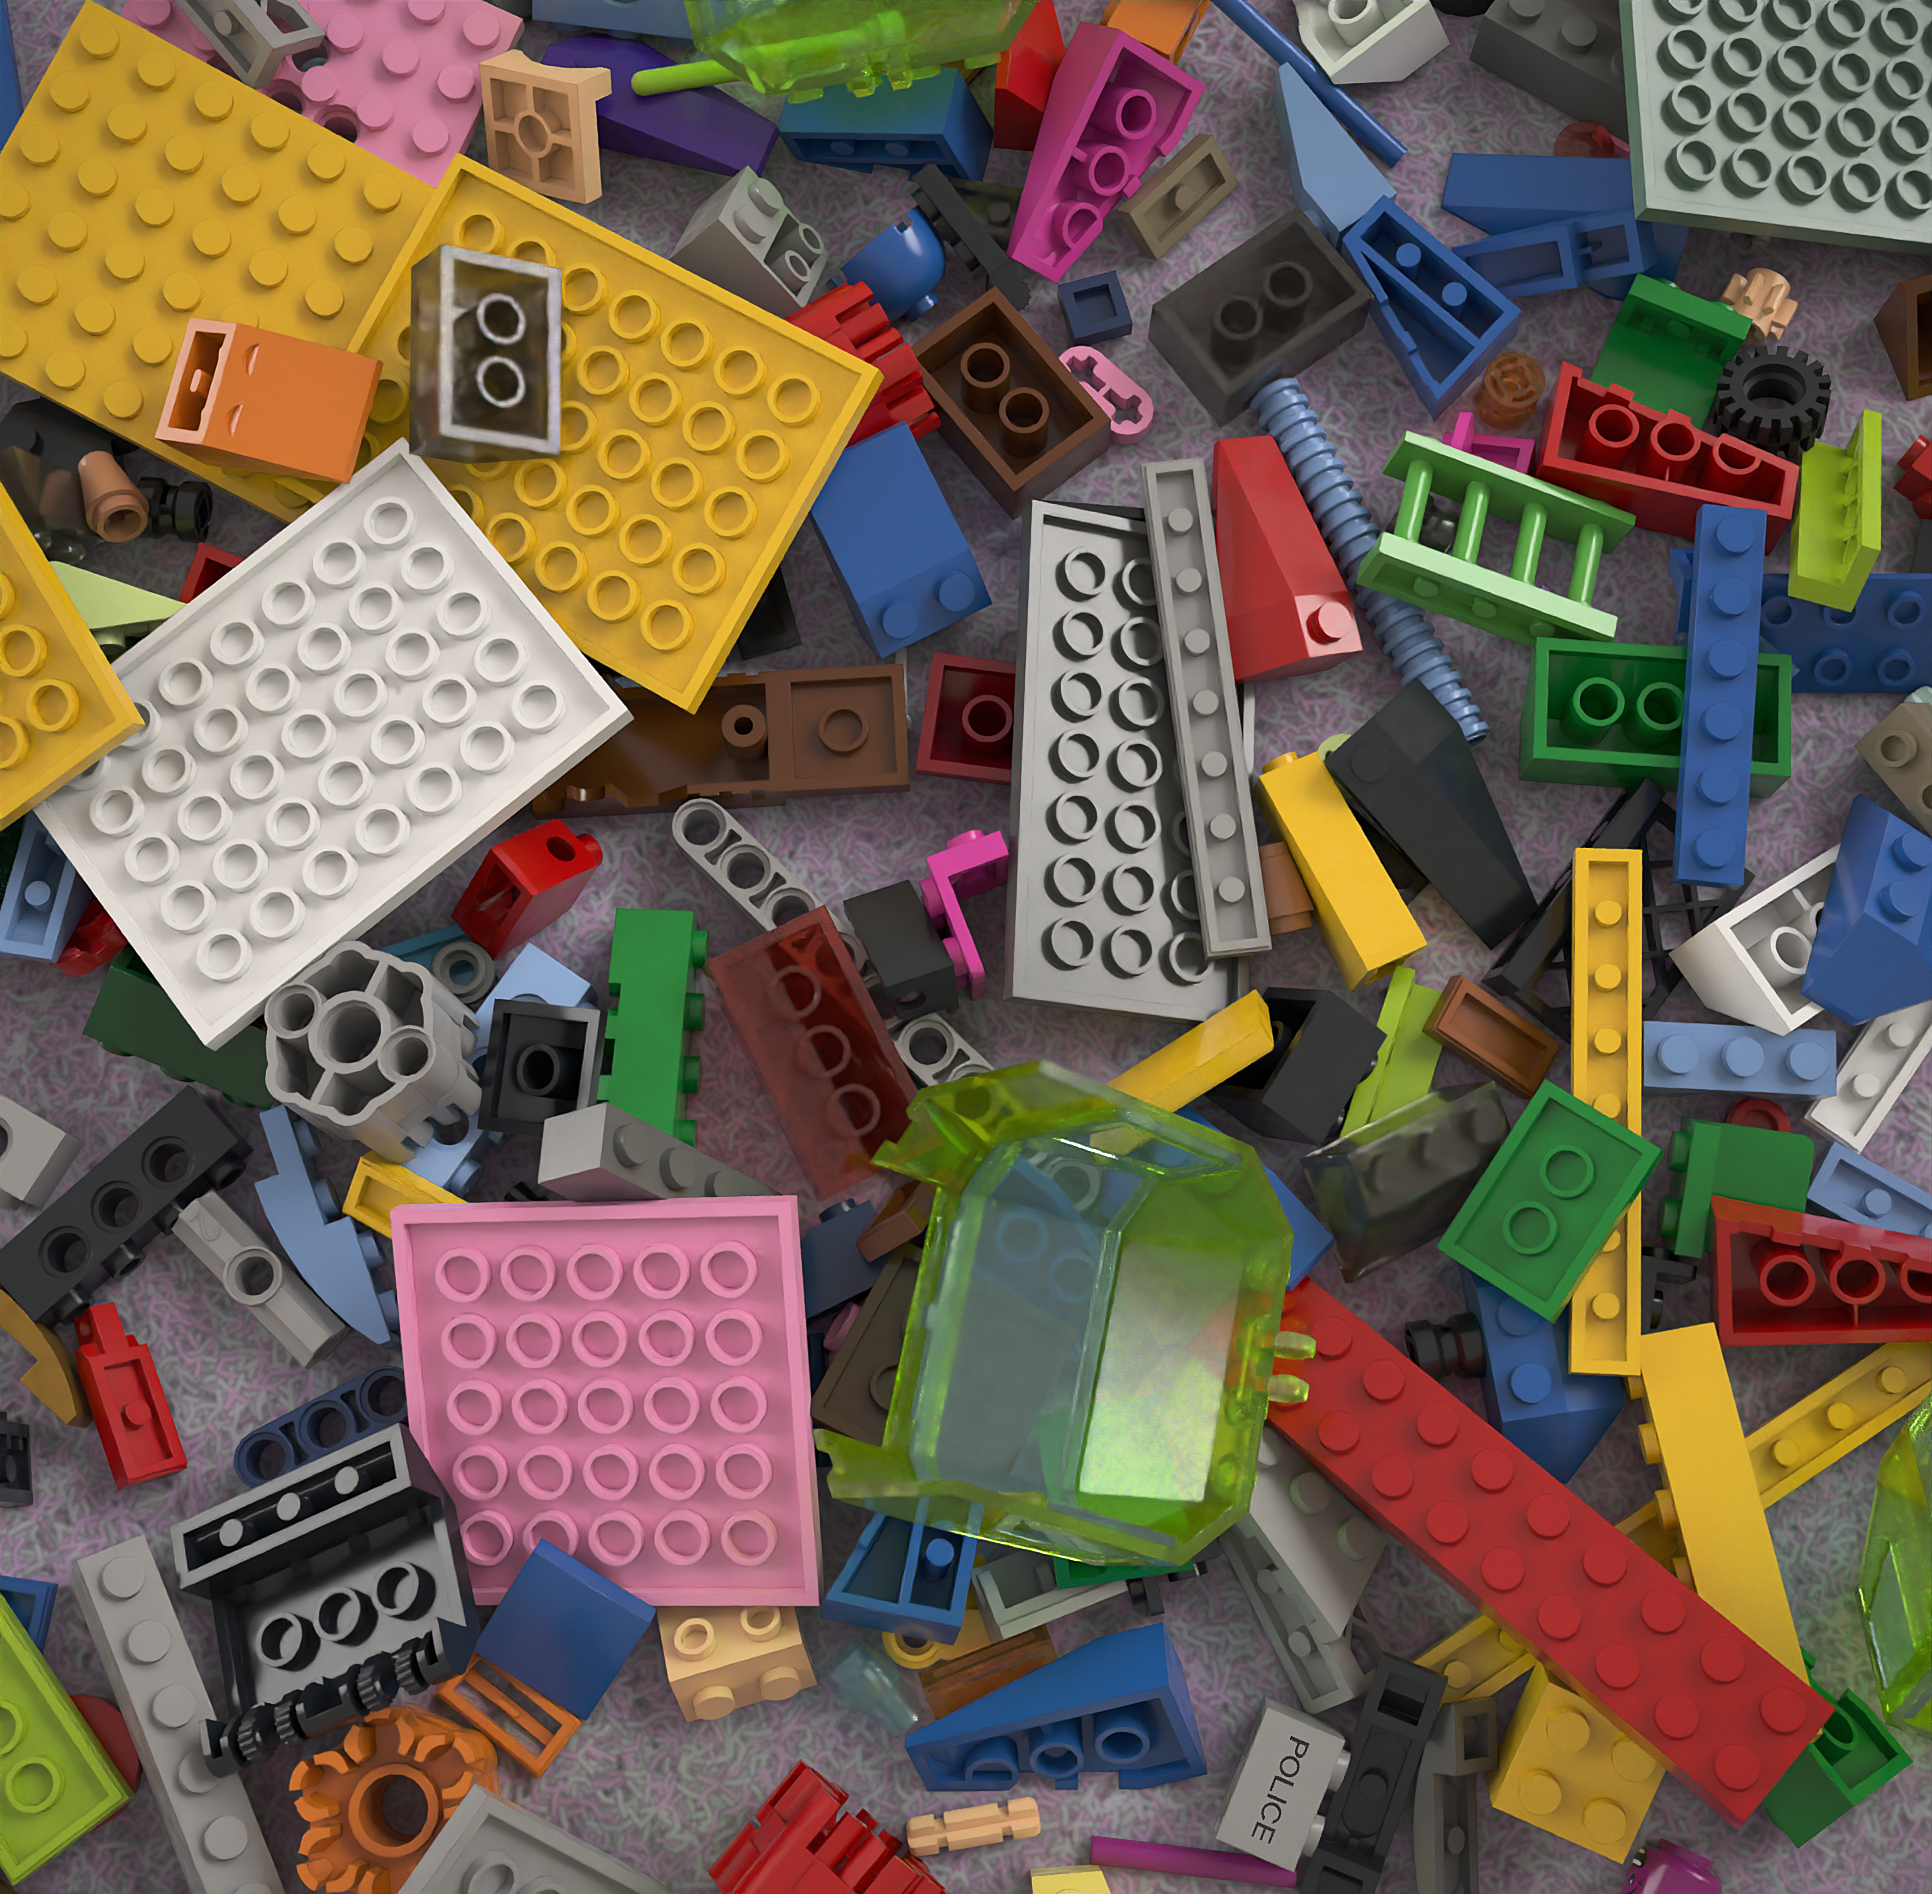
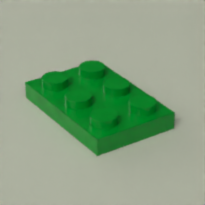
(1550, 1200)

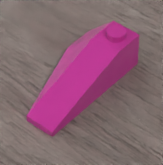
(1101, 129)

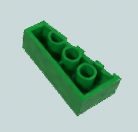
(654, 1018)

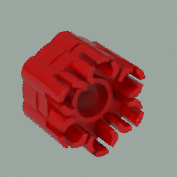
(863, 331)
(809, 1853)

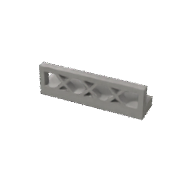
(249, 37)
(1318, 1672)

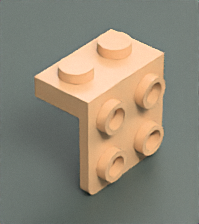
(732, 1656)

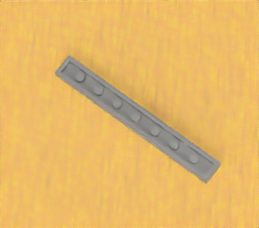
(1204, 709)

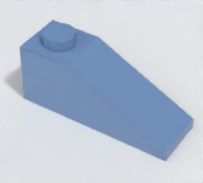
(1325, 167)
(41, 897)

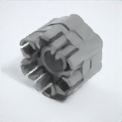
(411, 1074)

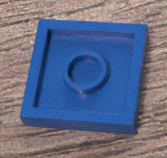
(564, 1629)

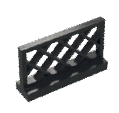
(1550, 927)

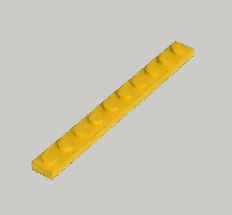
(1783, 1457)

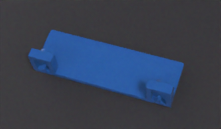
(1868, 650)

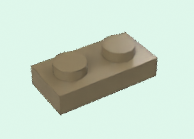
(1178, 196)

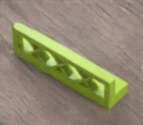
(1837, 517)
(1405, 1058)

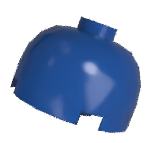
(900, 267)

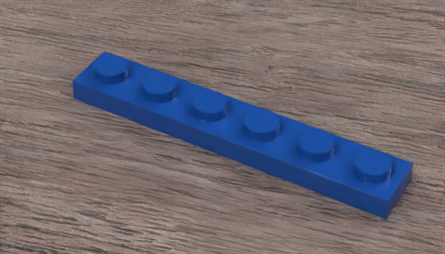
(1719, 697)

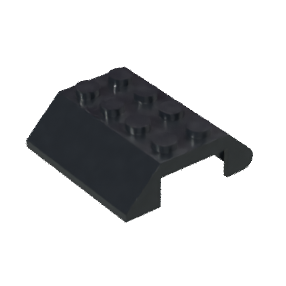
(329, 1595)

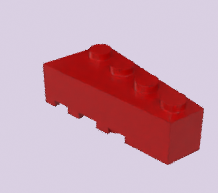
(1654, 462)
(1814, 1279)

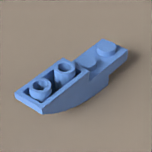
(330, 1255)

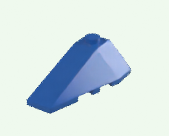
(1527, 190)

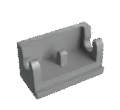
(1023, 1593)

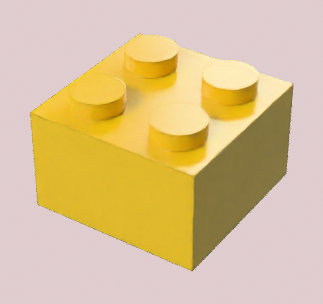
(1572, 1770)

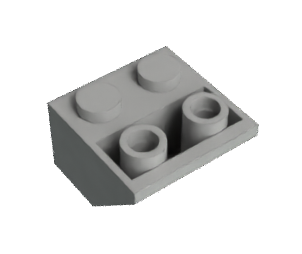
(753, 246)

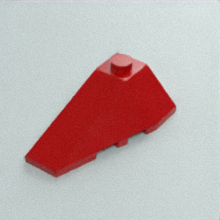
(1026, 80)
(1276, 575)

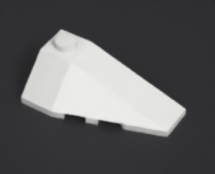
(1370, 37)

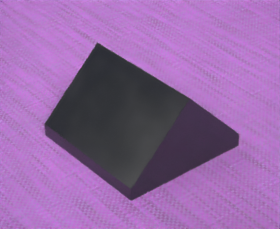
(539, 1065)

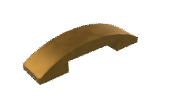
(55, 1374)

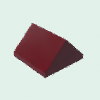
(968, 720)

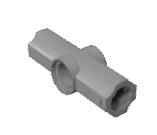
(232, 1251)

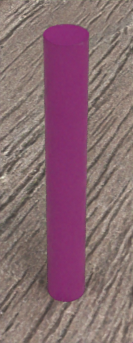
(1189, 1861)

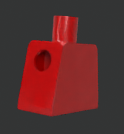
(549, 871)

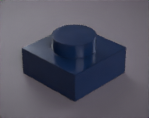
(1094, 309)

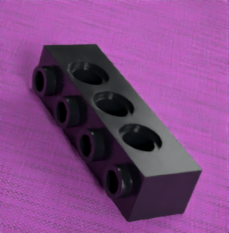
(34, 1259)

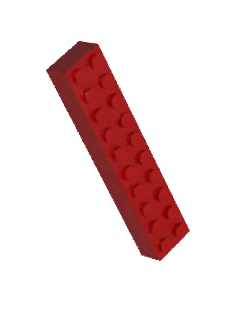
(1543, 1563)

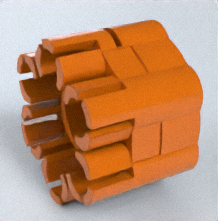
(345, 1787)

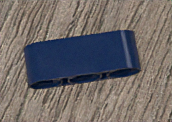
(299, 1429)

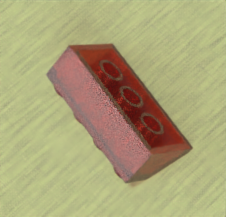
(815, 1048)

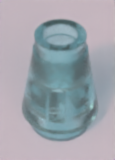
(873, 1686)

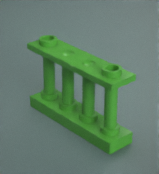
(1476, 595)

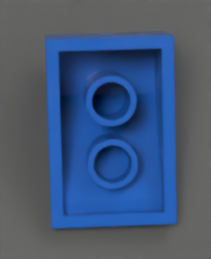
(895, 543)

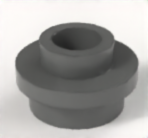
(460, 954)

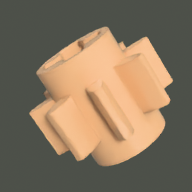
(1764, 300)

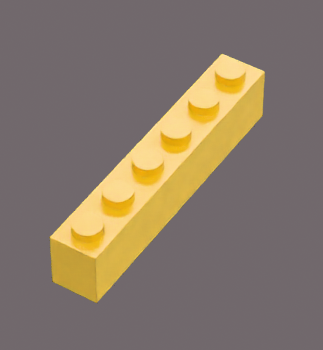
(1711, 1488)

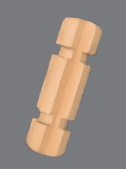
(973, 1826)

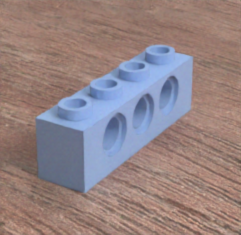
(532, 979)

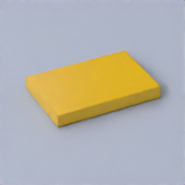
(1202, 1056)

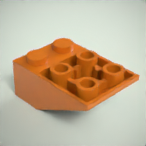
(268, 402)

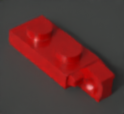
(126, 1400)

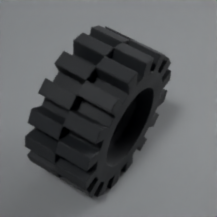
(1776, 378)

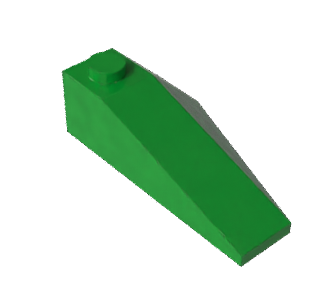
(1836, 1770)

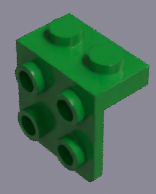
(1670, 348)
(1733, 1164)

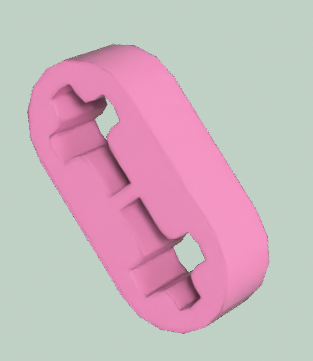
(1117, 387)

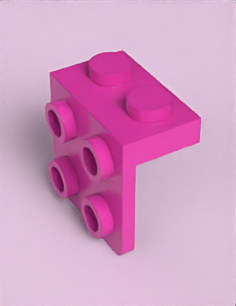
(962, 871)

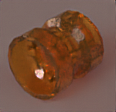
(1504, 405)

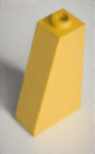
(1350, 889)

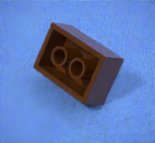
(1009, 403)

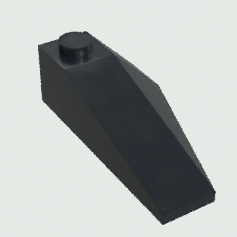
(1429, 798)

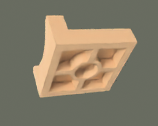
(544, 124)

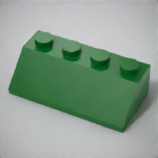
(1617, 716)

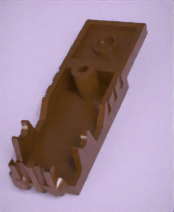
(745, 745)

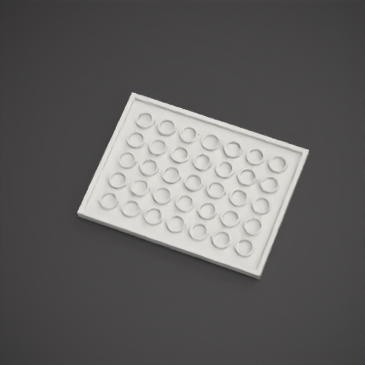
(323, 741)

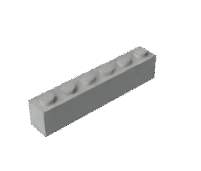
(161, 1706)

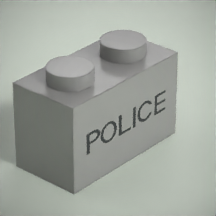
(1281, 1784)

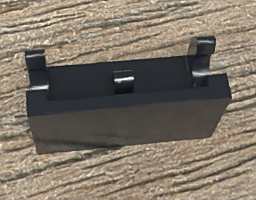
(904, 949)

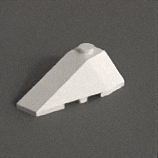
(1758, 953)

